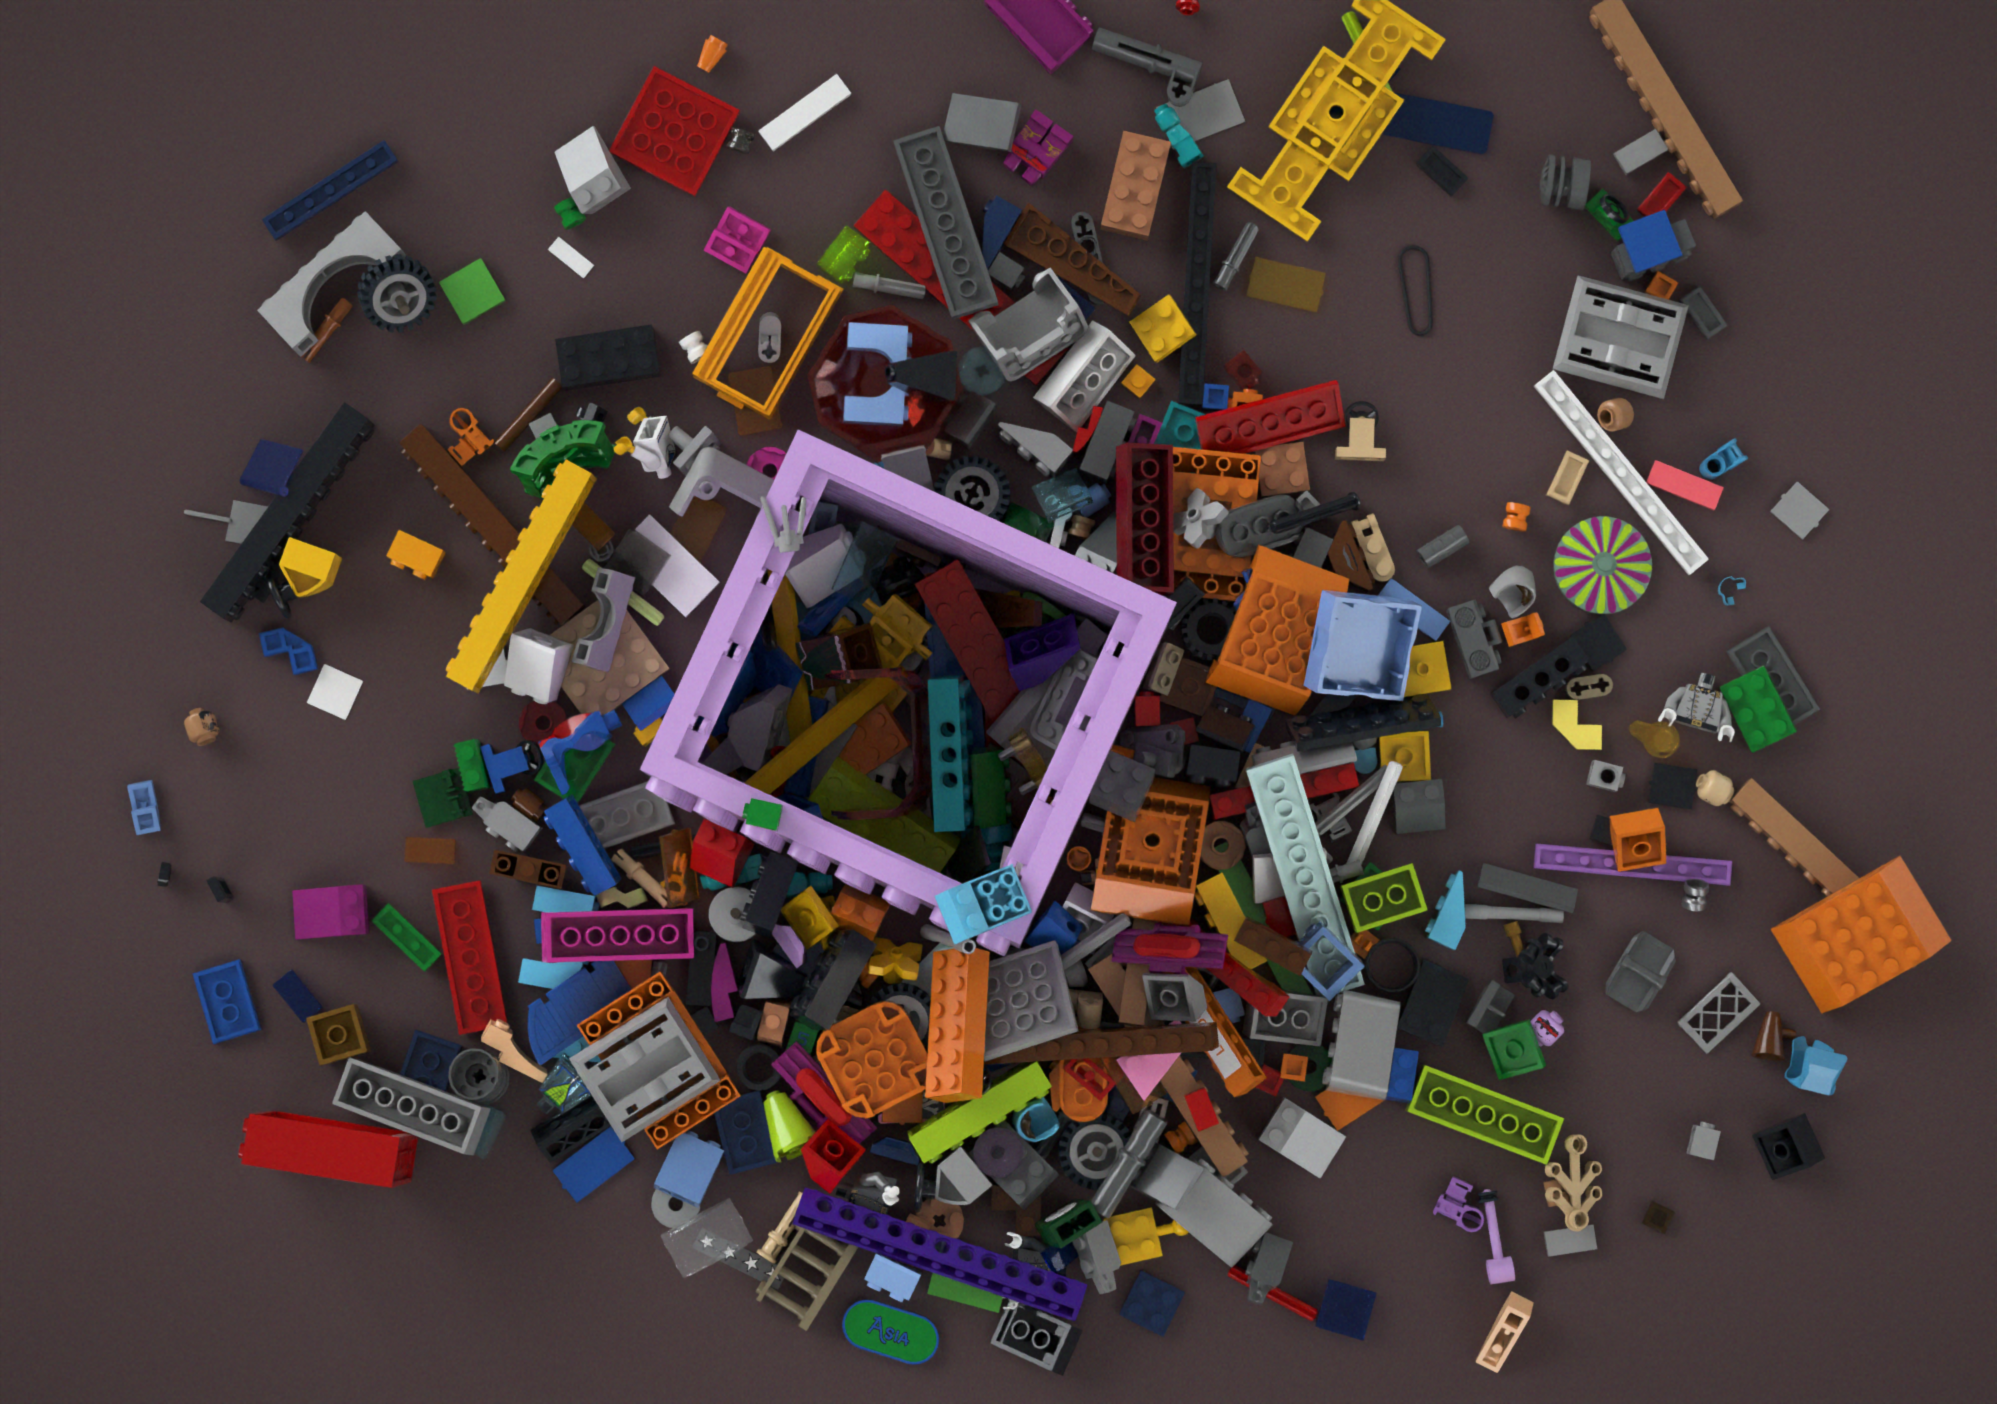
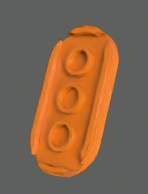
(1077, 1100)

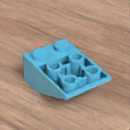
(983, 904)

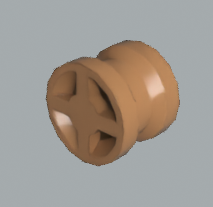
(1080, 527)

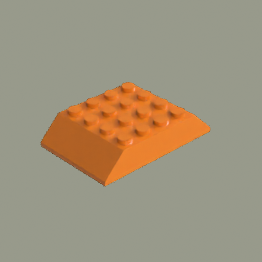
(1861, 935)

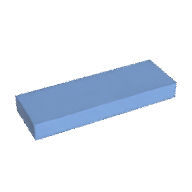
(1430, 620)

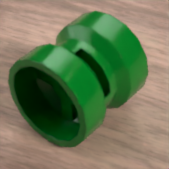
(570, 213)

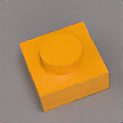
(1138, 381)

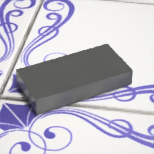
(1703, 312)

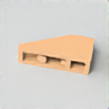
(1505, 1331)

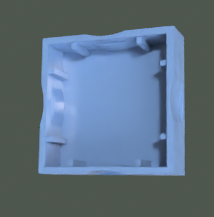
(1362, 645)

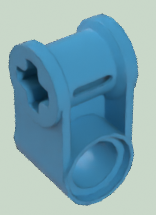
(1725, 457)

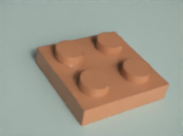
(1283, 470)

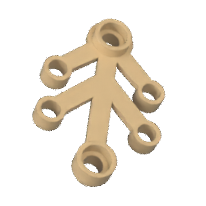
(1574, 1185)

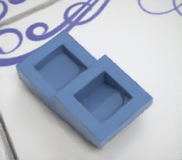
(144, 807)

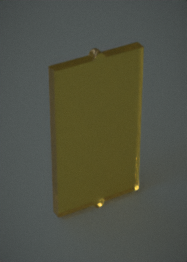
(1286, 284)

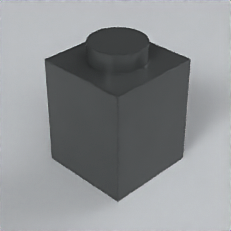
(1006, 272)

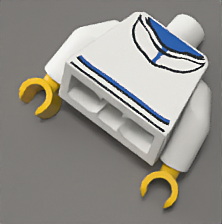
(651, 443)

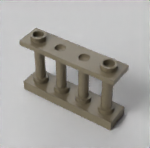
(818, 1293)

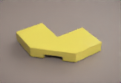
(1579, 736)

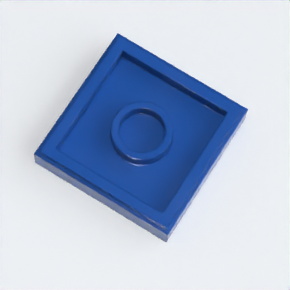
(1650, 241)
(649, 703)

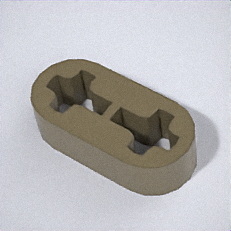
(1589, 693)

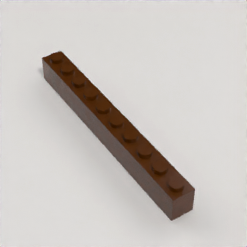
(483, 517)
(1120, 1042)

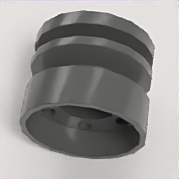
(1565, 182)
(465, 1074)

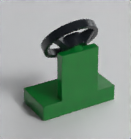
(1609, 212)

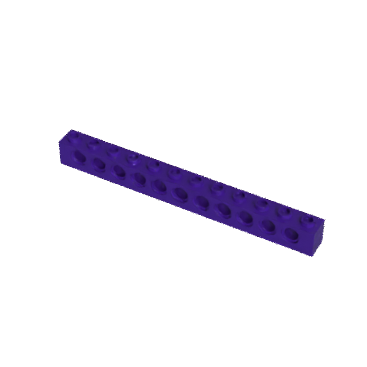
(877, 1231)

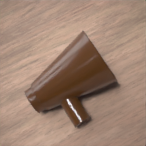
(1769, 1041)

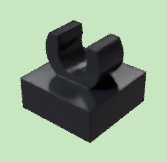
(592, 413)

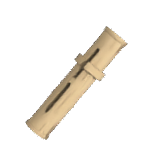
(636, 872)

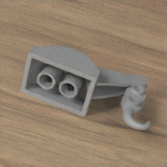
(752, 732)

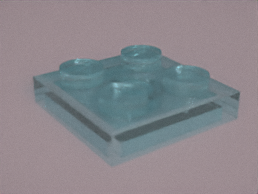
(1062, 494)

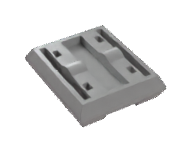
(1620, 336)
(645, 1069)

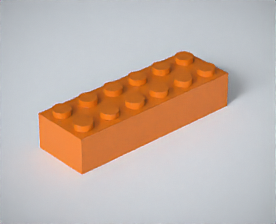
(957, 1025)

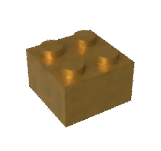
(338, 1034)

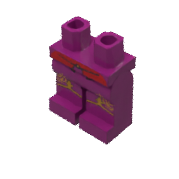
(1036, 156)

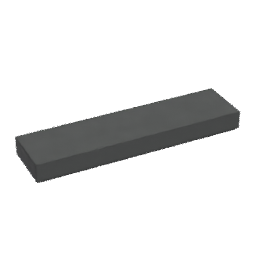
(1527, 888)

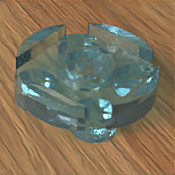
(969, 377)

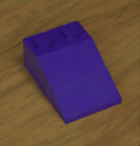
(1041, 651)

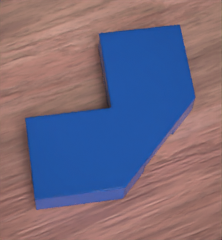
(282, 641)

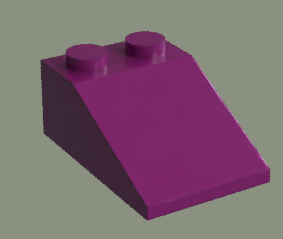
(331, 912)

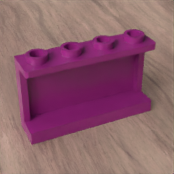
(1044, 27)

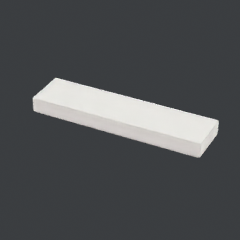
(804, 112)

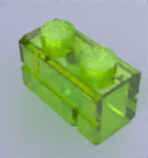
(844, 254)

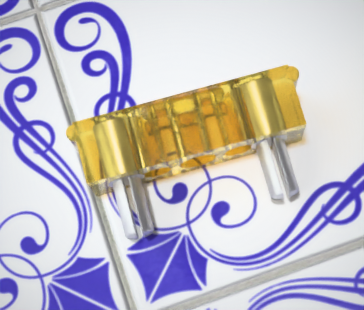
(1029, 756)

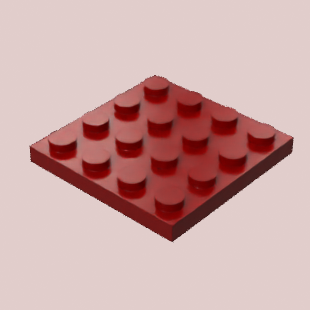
(674, 131)

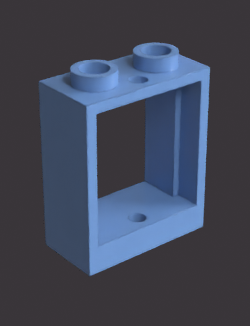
(1343, 974)

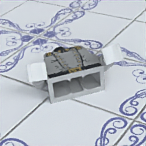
(1699, 708)

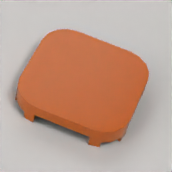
(873, 1059)

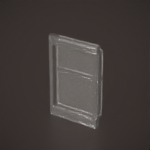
(706, 1238)

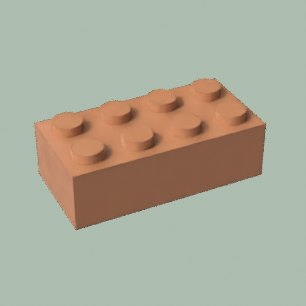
(1135, 185)

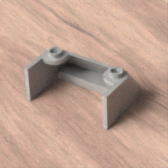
(716, 470)

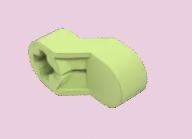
(629, 899)

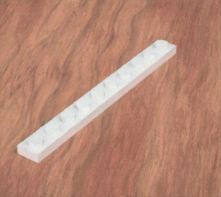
(1621, 472)

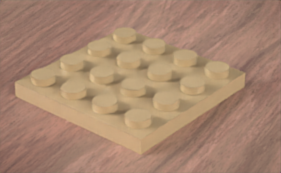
(632, 667)

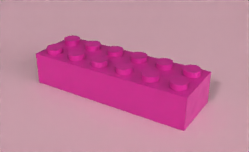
(617, 935)

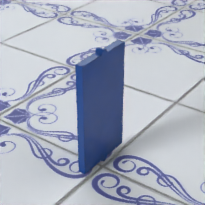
(593, 1164)

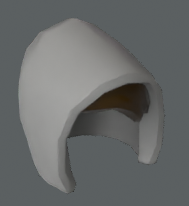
(1515, 590)

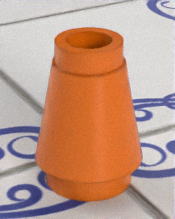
(711, 53)

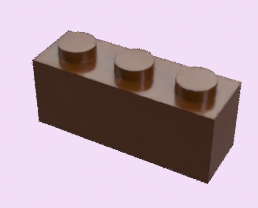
(1273, 945)

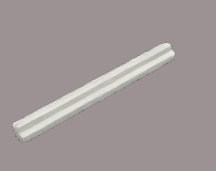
(1375, 812)

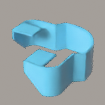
(1739, 586)

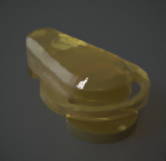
(1656, 737)

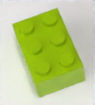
(1383, 898)

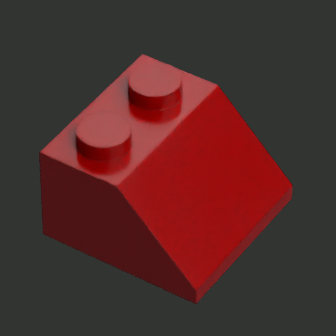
(719, 853)
(830, 1155)

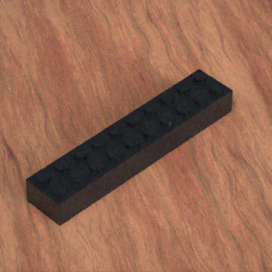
(288, 513)

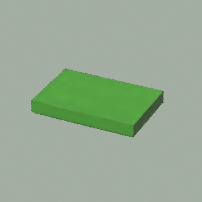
(963, 1293)

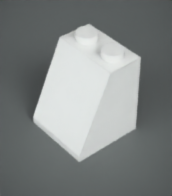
(818, 563)
(536, 665)

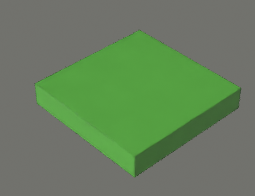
(472, 291)

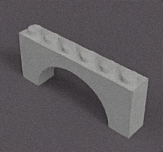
(291, 306)

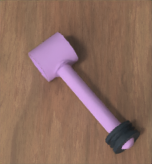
(1500, 1268)

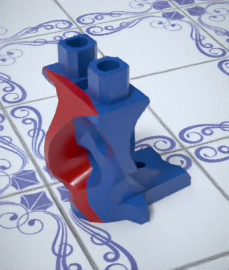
(581, 733)

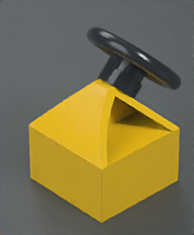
(307, 573)

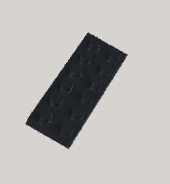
(1362, 722)

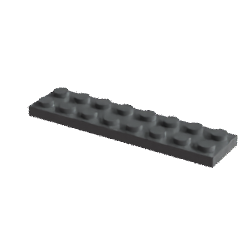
(945, 222)

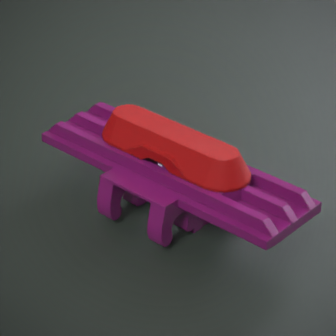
(1170, 948)
(808, 1077)

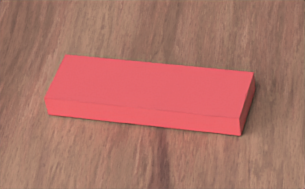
(1684, 485)

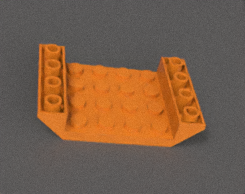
(1274, 631)
(630, 1006)

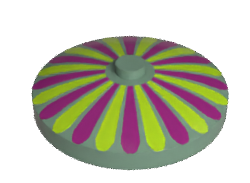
(1602, 565)

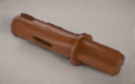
(329, 325)

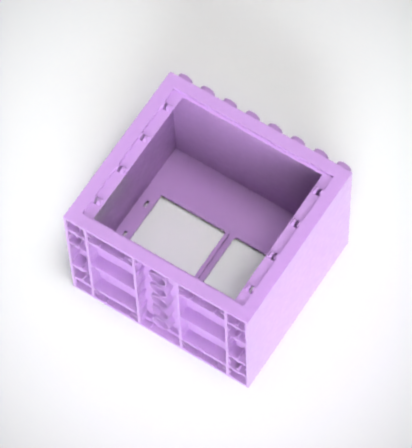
(995, 561)

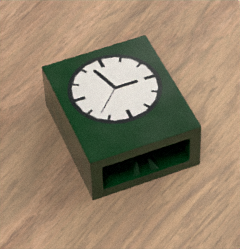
(1068, 1223)

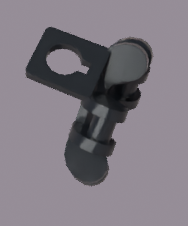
(1537, 967)

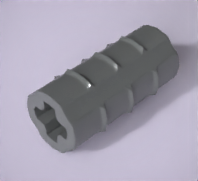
(1443, 546)

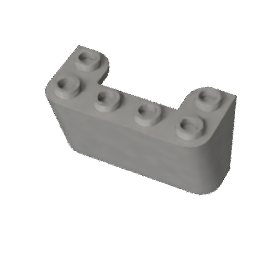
(1362, 1045)
(1220, 1216)

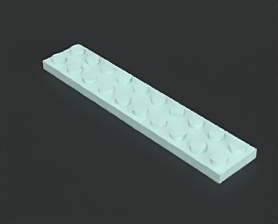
(1301, 862)

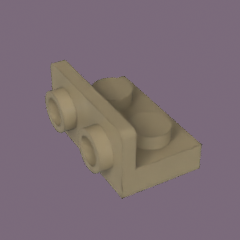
(1163, 668)

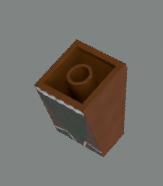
(837, 650)

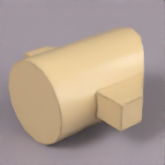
(940, 449)

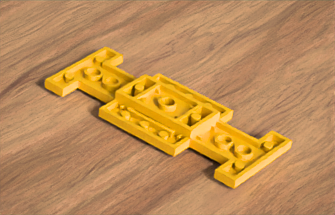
(1316, 137)

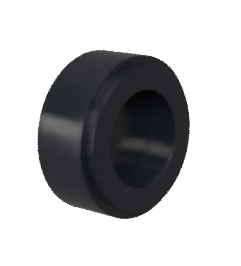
(164, 874)

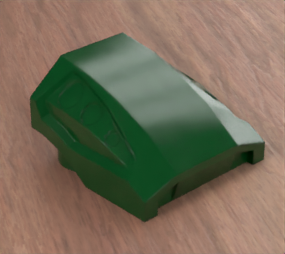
(1028, 522)

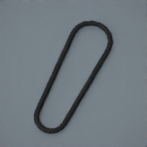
(1405, 293)

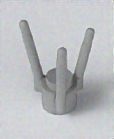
(788, 539)

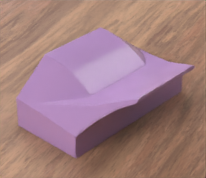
(790, 944)

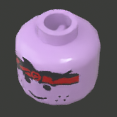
(1547, 1027)

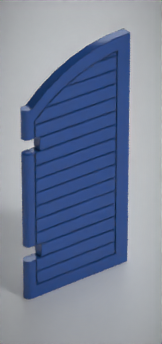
(555, 1023)

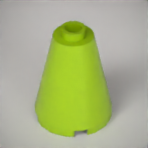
(786, 1126)

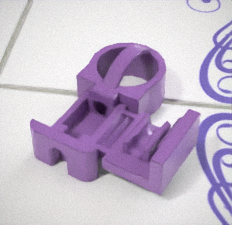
(1453, 1203)

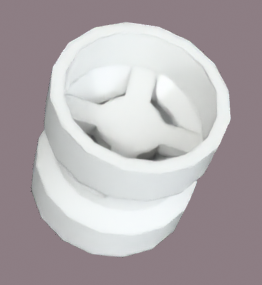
(694, 345)

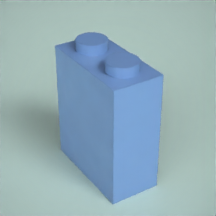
(689, 1168)

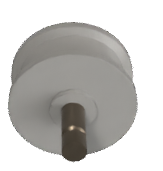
(726, 914)

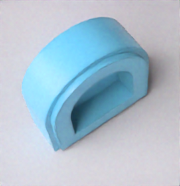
(1366, 760)

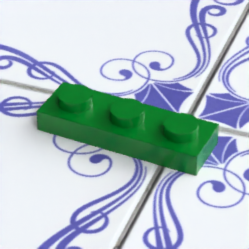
(406, 937)

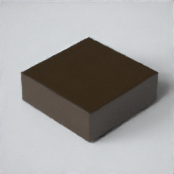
(1658, 1217)

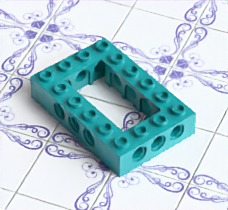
(950, 798)

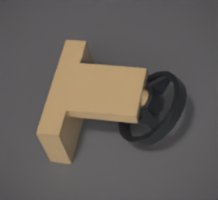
(1361, 436)

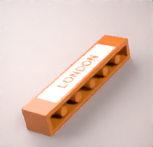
(1232, 1057)

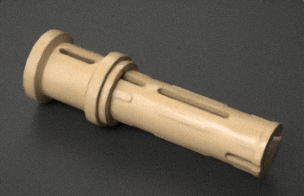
(778, 1238)

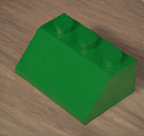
(990, 787)

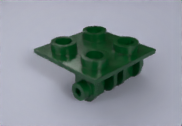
(442, 797)

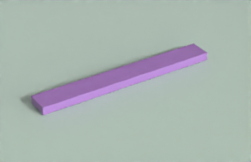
(1603, 862)

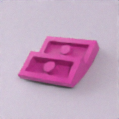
(737, 239)

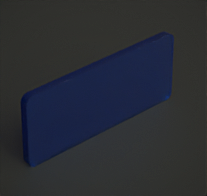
(1441, 124)

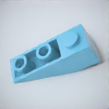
(1450, 919)

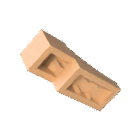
(500, 1037)

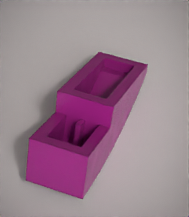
(722, 985)

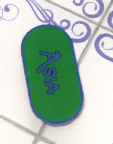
(890, 1331)

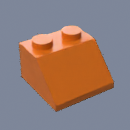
(1638, 839)
(859, 911)

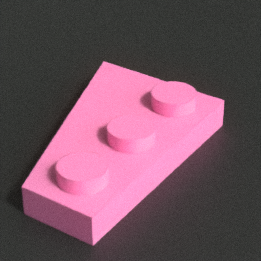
(1147, 1070)

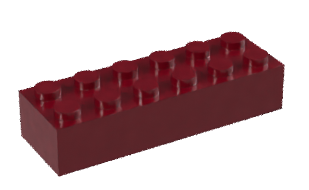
(1145, 515)

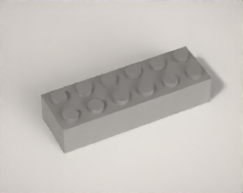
(411, 1106)

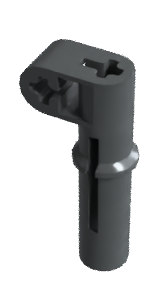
(1180, 67)
(1131, 1158)

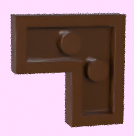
(1024, 1218)

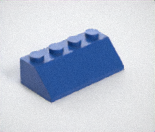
(582, 845)

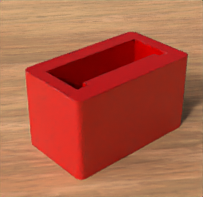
(1201, 1109)

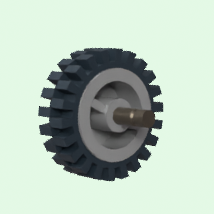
(397, 293)
(1091, 1149)

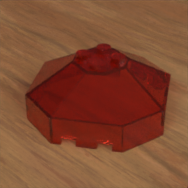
(861, 374)

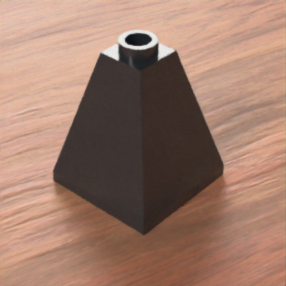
(925, 377)
(768, 974)

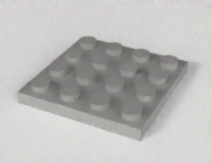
(1027, 1001)

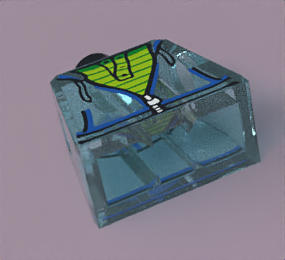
(562, 1087)

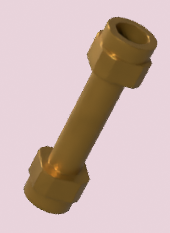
(1512, 930)

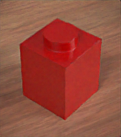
(1147, 709)

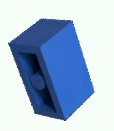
(1402, 1075)

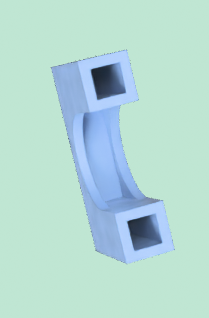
(892, 343)

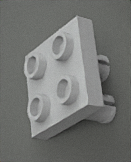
(691, 446)

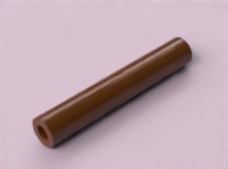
(528, 414)

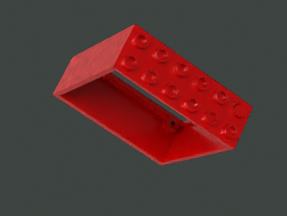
(328, 1148)

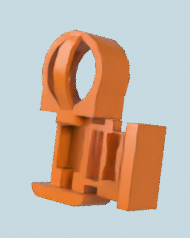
(473, 439)

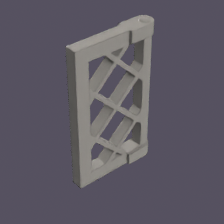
(1738, 1017)

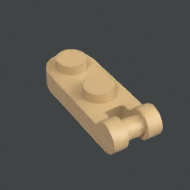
(1374, 548)

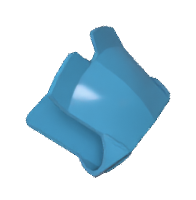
(1814, 1067)

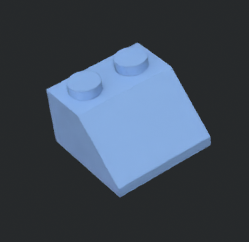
(893, 1277)

